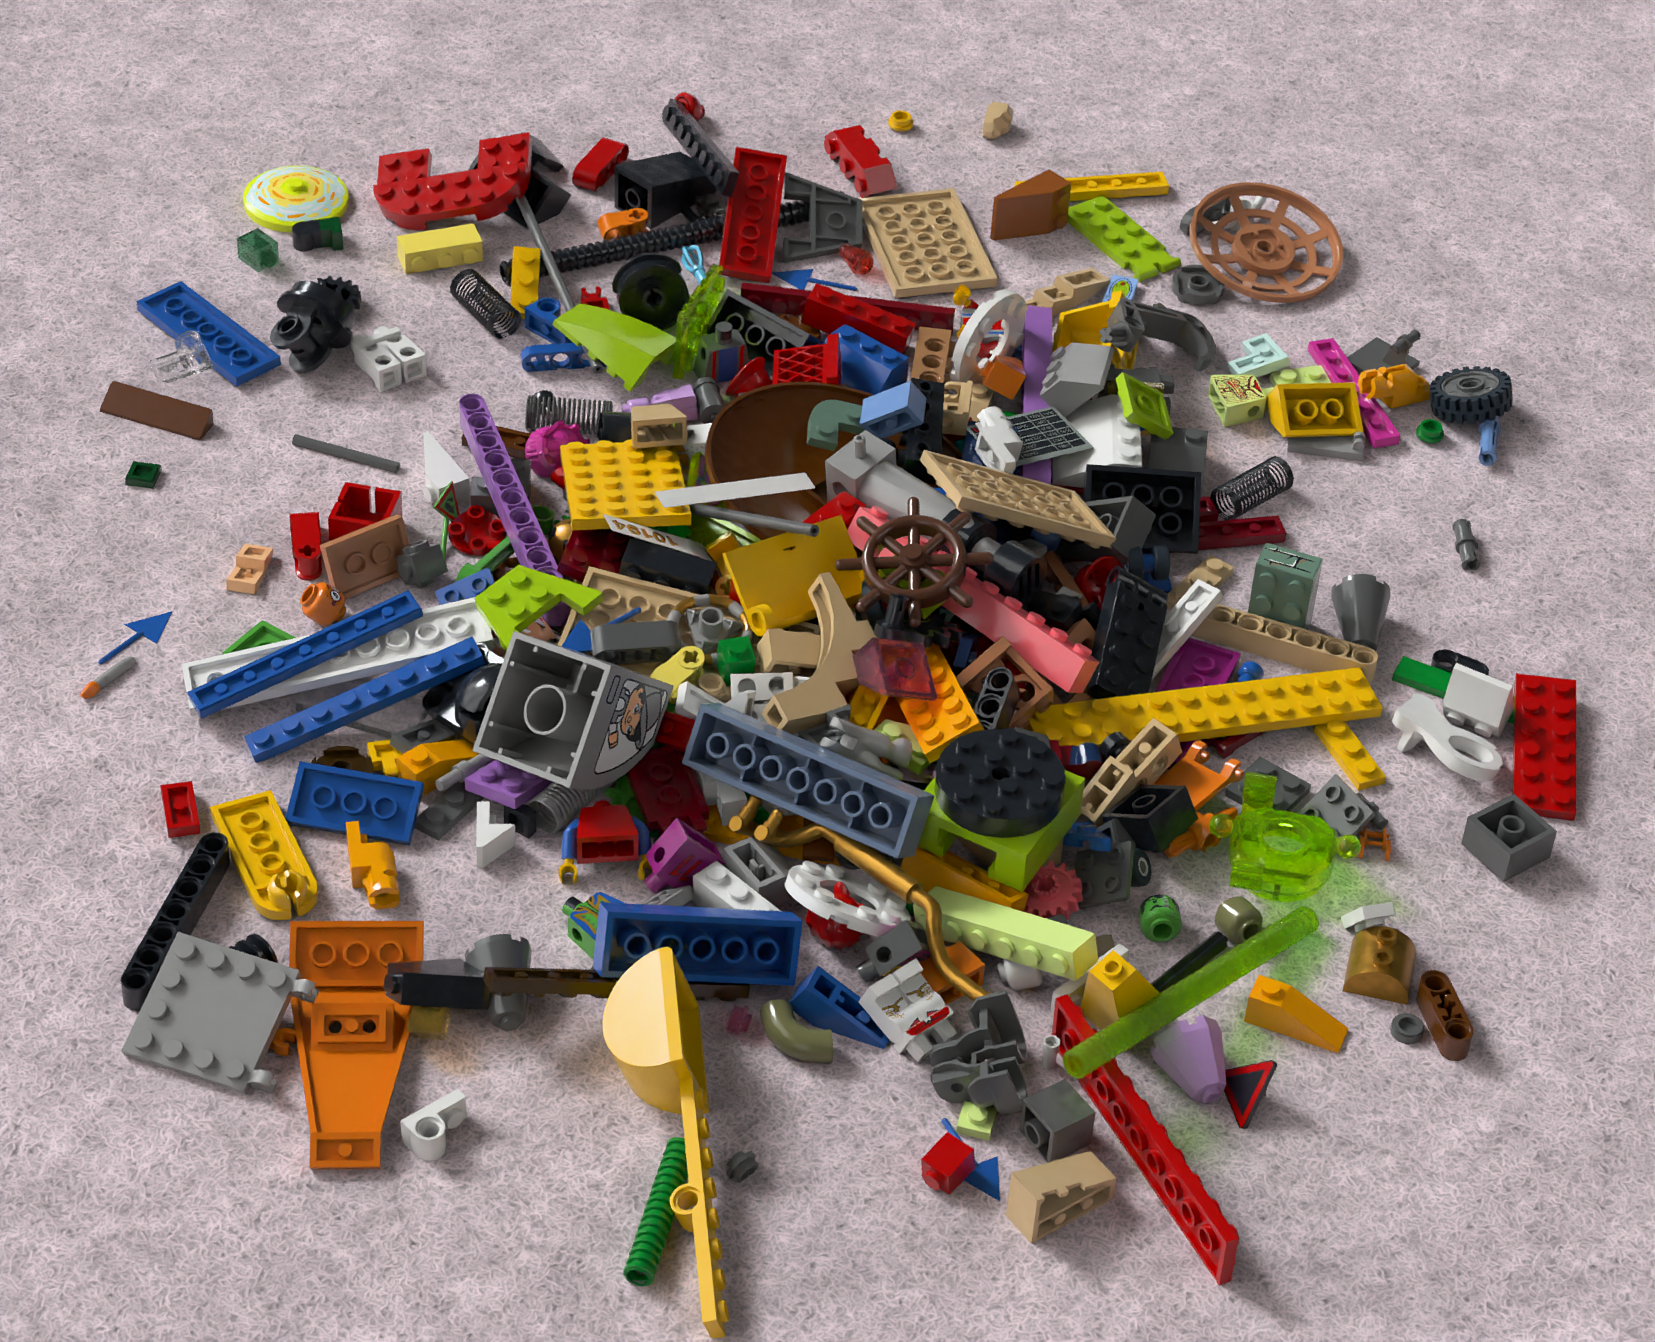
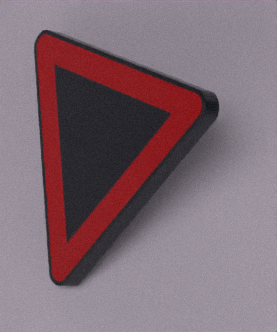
(1246, 1088)

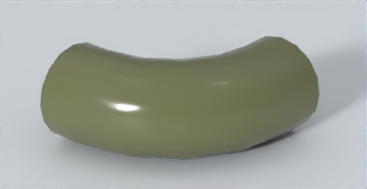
(794, 1038)

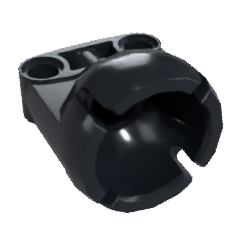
(464, 699)

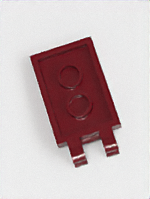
(667, 791)

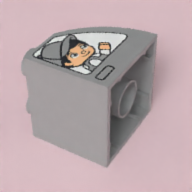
(569, 714)

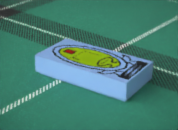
(1118, 283)

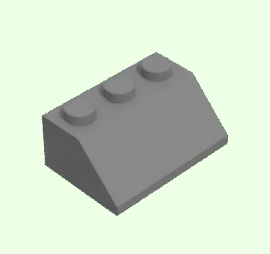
(1075, 375)

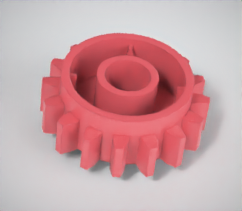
(1053, 892)

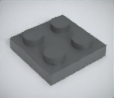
(1288, 790)

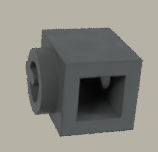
(421, 563)

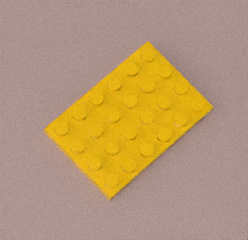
(621, 484)

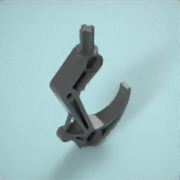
(1136, 319)

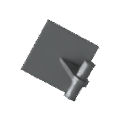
(1382, 354)
(1343, 808)

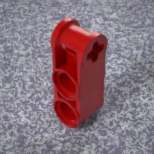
(306, 544)

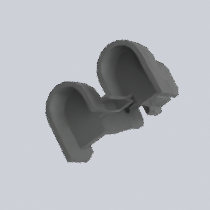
(996, 1034)

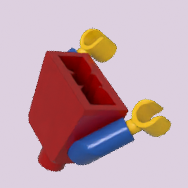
(604, 835)

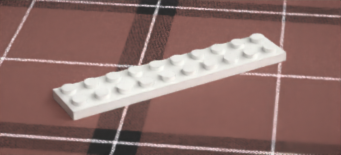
(434, 631)

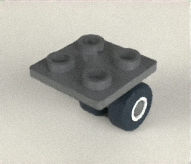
(1110, 874)

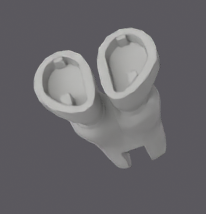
(868, 746)

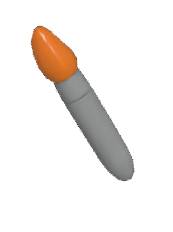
(107, 677)

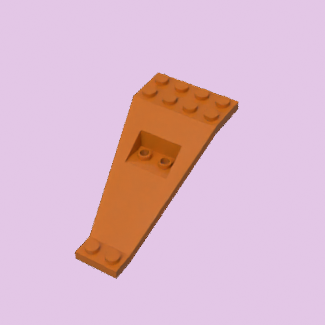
(350, 1072)

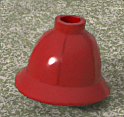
(749, 377)
(1093, 577)

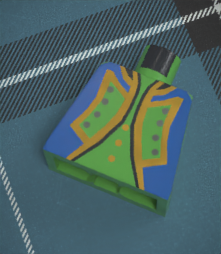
(584, 919)

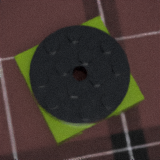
(1004, 796)

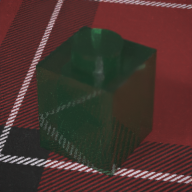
(258, 250)

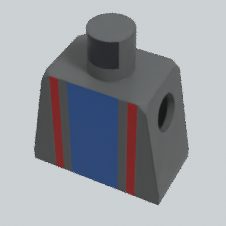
(721, 354)

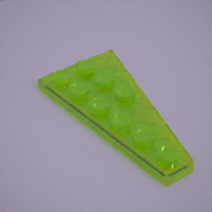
(694, 319)

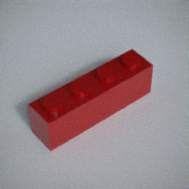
(831, 309)

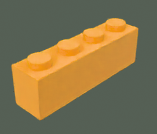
(962, 877)

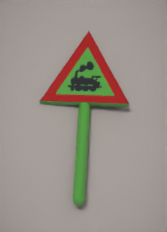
(448, 507)

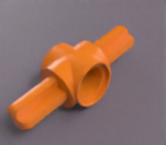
(1198, 834)

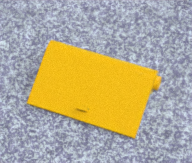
(777, 580)

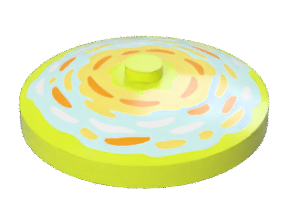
(294, 195)

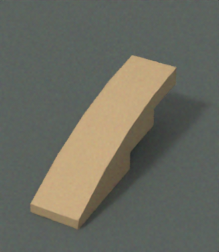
(1069, 290)

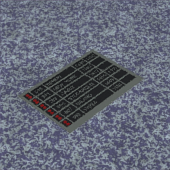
(1043, 435)

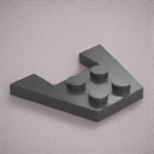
(832, 220)

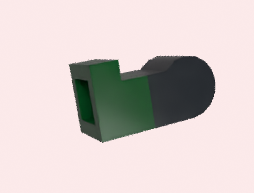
(317, 234)

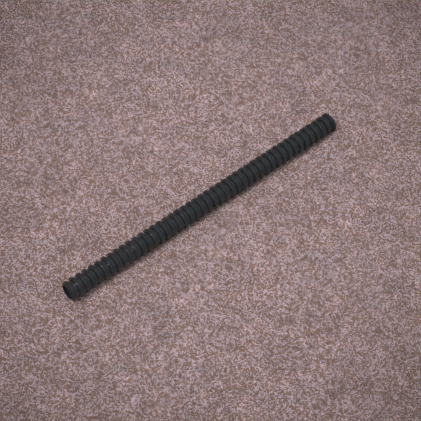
(651, 241)

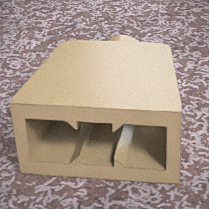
(654, 426)

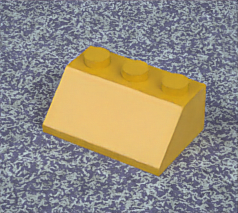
(1315, 409)

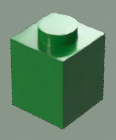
(735, 657)

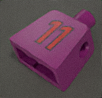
(679, 856)

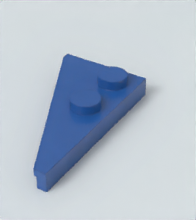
(1086, 832)

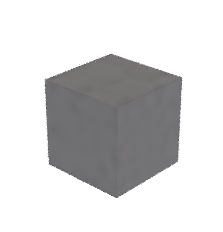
(1057, 1121)

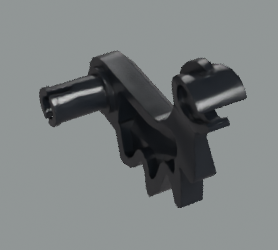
(932, 629)

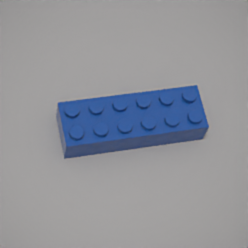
(706, 942)

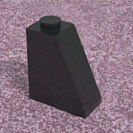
(437, 984)

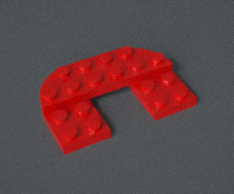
(413, 196)

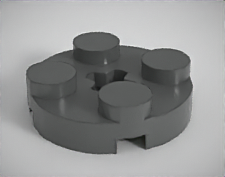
(1186, 289)

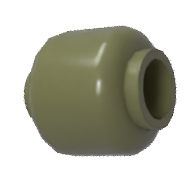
(1238, 919)

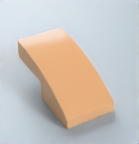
(250, 568)

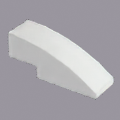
(727, 797)

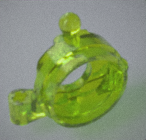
(1271, 872)

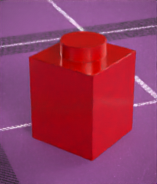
(947, 1164)

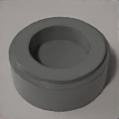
(1407, 1028)

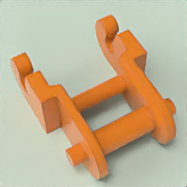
(1385, 843)

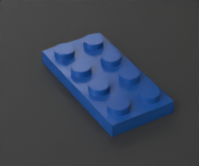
(331, 796)

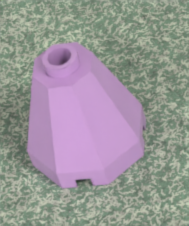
(1193, 1057)

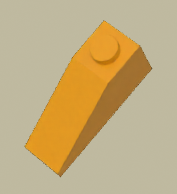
(432, 761)
(1292, 1014)

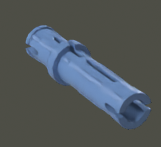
(1489, 434)

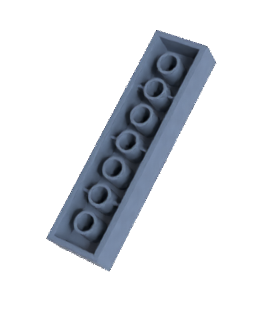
(808, 780)

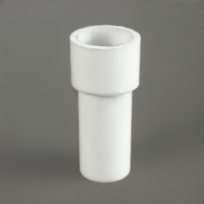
(1050, 1049)

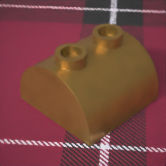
(1381, 964)

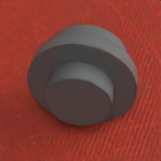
(742, 1166)

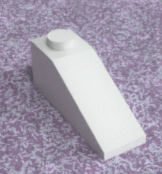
(440, 471)

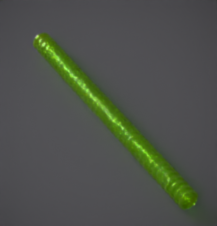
(1189, 992)

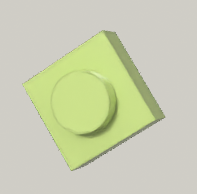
(976, 1121)

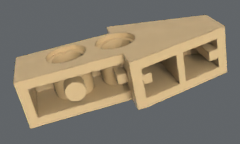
(1137, 764)

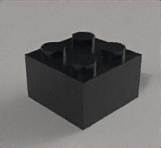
(1154, 815)

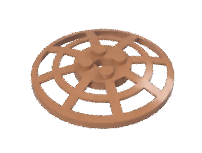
(1268, 238)

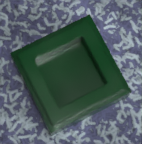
(143, 474)

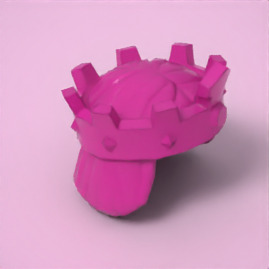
(545, 443)

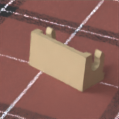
(957, 408)

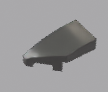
(816, 733)

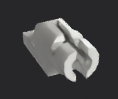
(997, 440)

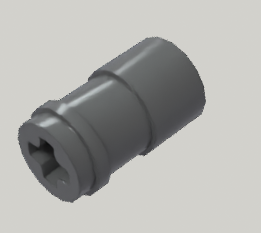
(708, 399)

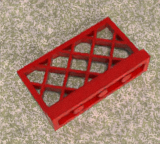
(826, 356)

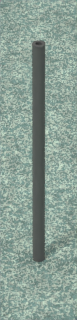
(754, 520)

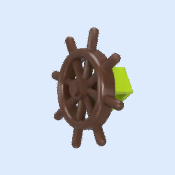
(911, 567)

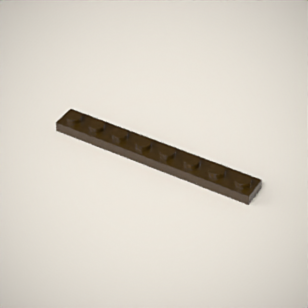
(571, 982)

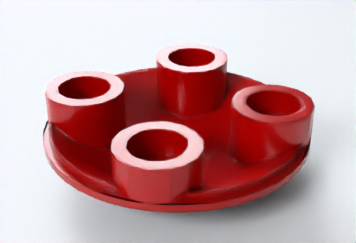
(476, 531)

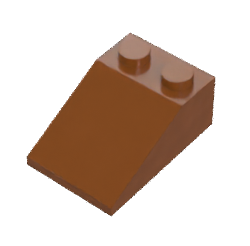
(1031, 207)

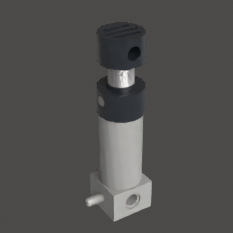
(870, 474)

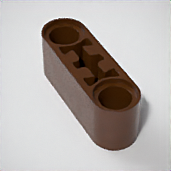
(1444, 1015)

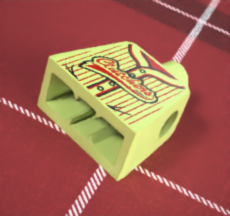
(1237, 398)

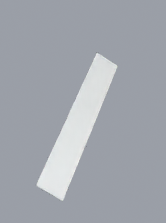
(734, 490)

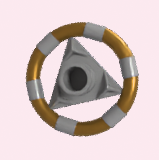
(709, 625)

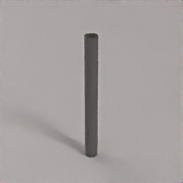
(346, 453)

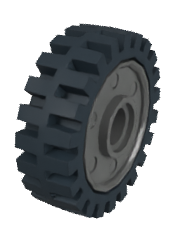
(1471, 395)

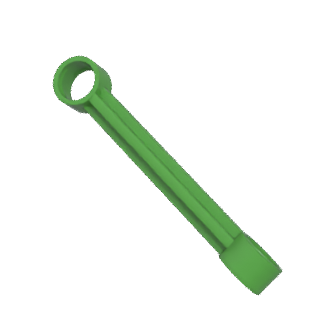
(504, 549)

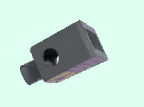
(904, 943)

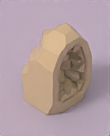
(997, 120)

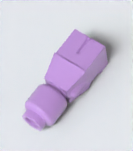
(681, 398)

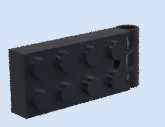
(1127, 636)

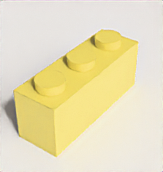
(439, 248)

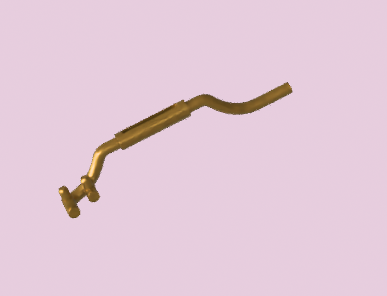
(874, 865)

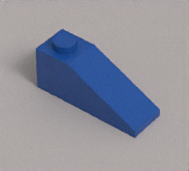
(833, 1006)

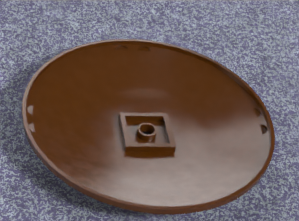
(767, 437)

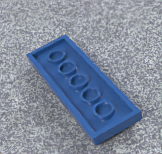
(231, 348)

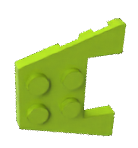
(527, 595)

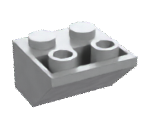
(760, 868)

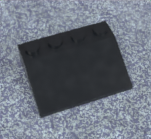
(1167, 493)

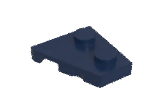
(966, 652)

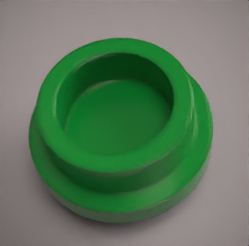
(1430, 431)

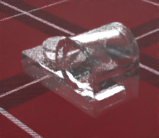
(186, 361)

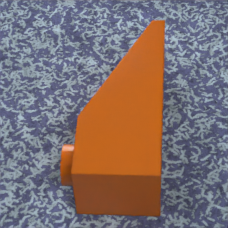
(1004, 375)

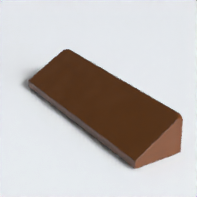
(157, 410)

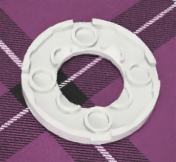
(1005, 306)
(805, 886)

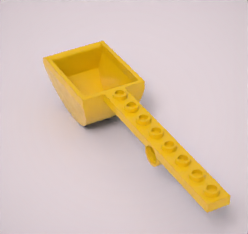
(658, 1045)

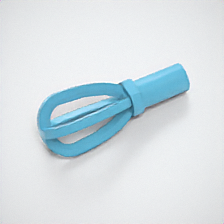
(697, 271)

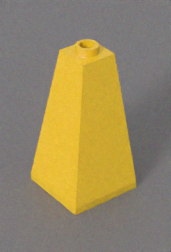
(1114, 990)

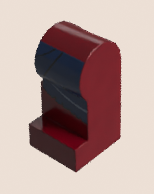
(1080, 760)

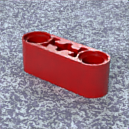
(599, 164)

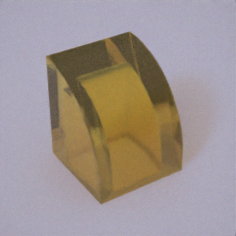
(428, 1022)

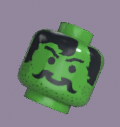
(1160, 918)

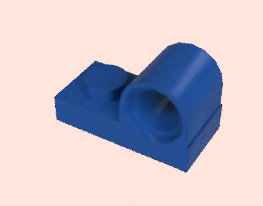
(540, 317)

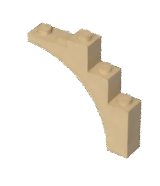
(835, 672)

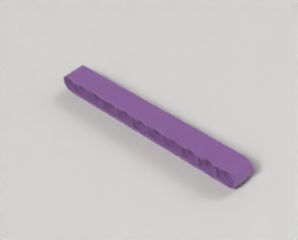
(1035, 360)
(508, 495)

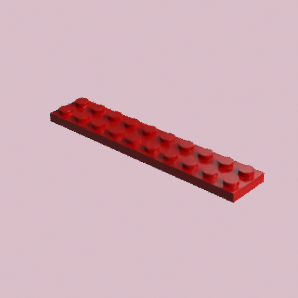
(1152, 1150)

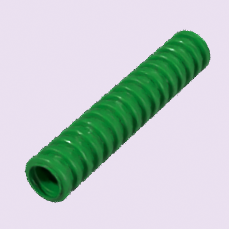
(657, 1215)

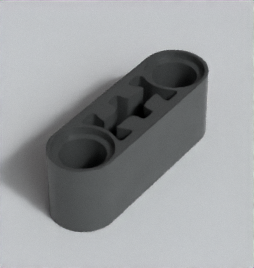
(636, 642)

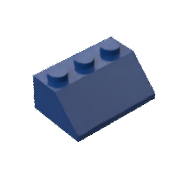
(868, 363)

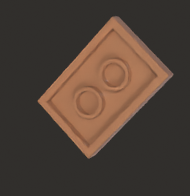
(365, 556)

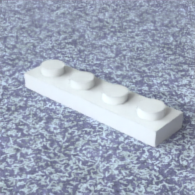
(1185, 619)

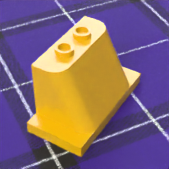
(1084, 325)

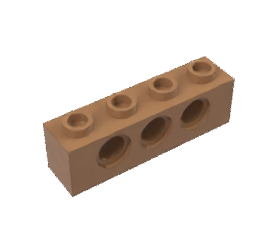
(933, 355)

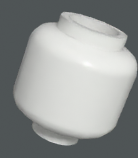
(1020, 975)

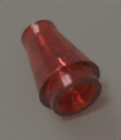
(857, 259)

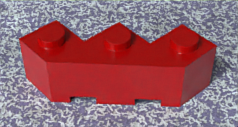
(861, 161)

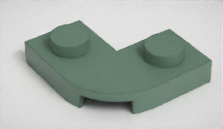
(829, 418)

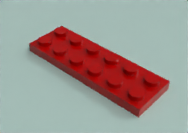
(753, 215)
(1545, 745)

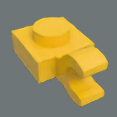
(383, 757)

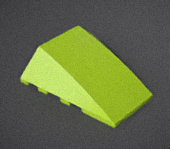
(617, 340)

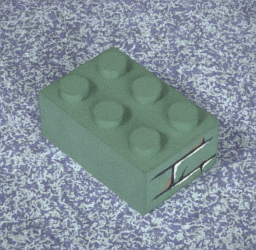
(1285, 585)

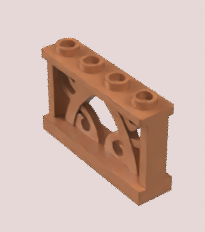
(993, 658)

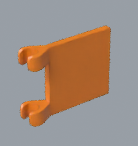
(1200, 781)

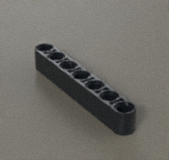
(177, 914)

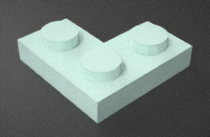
(1262, 357)

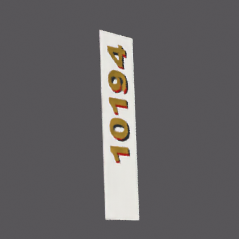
(655, 536)

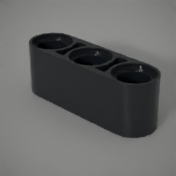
(997, 700)

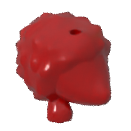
(832, 932)

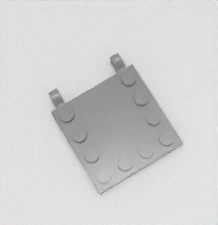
(215, 1014)

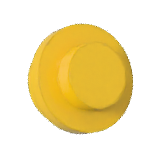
(900, 121)

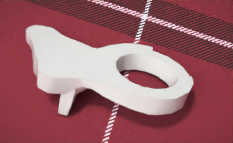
(1423, 722)

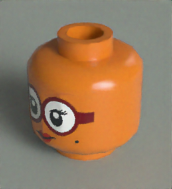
(323, 604)

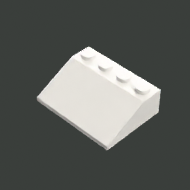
(1111, 435)

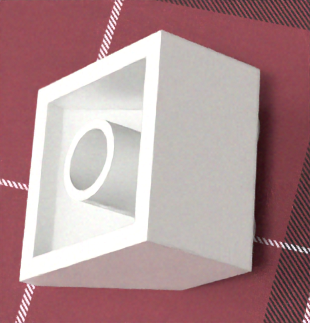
(1478, 701)

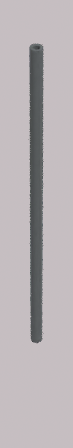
(552, 267)

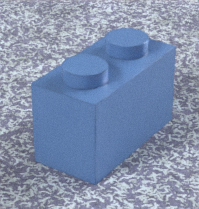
(893, 410)

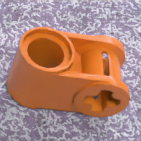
(622, 223)

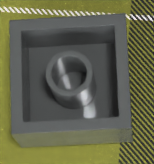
(1508, 837)

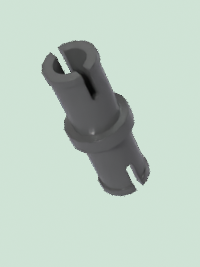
(1466, 544)

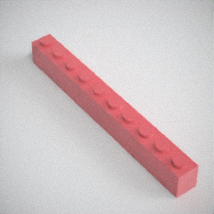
(998, 616)

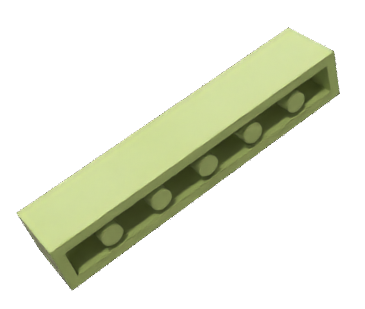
(1013, 934)

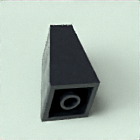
(660, 186)

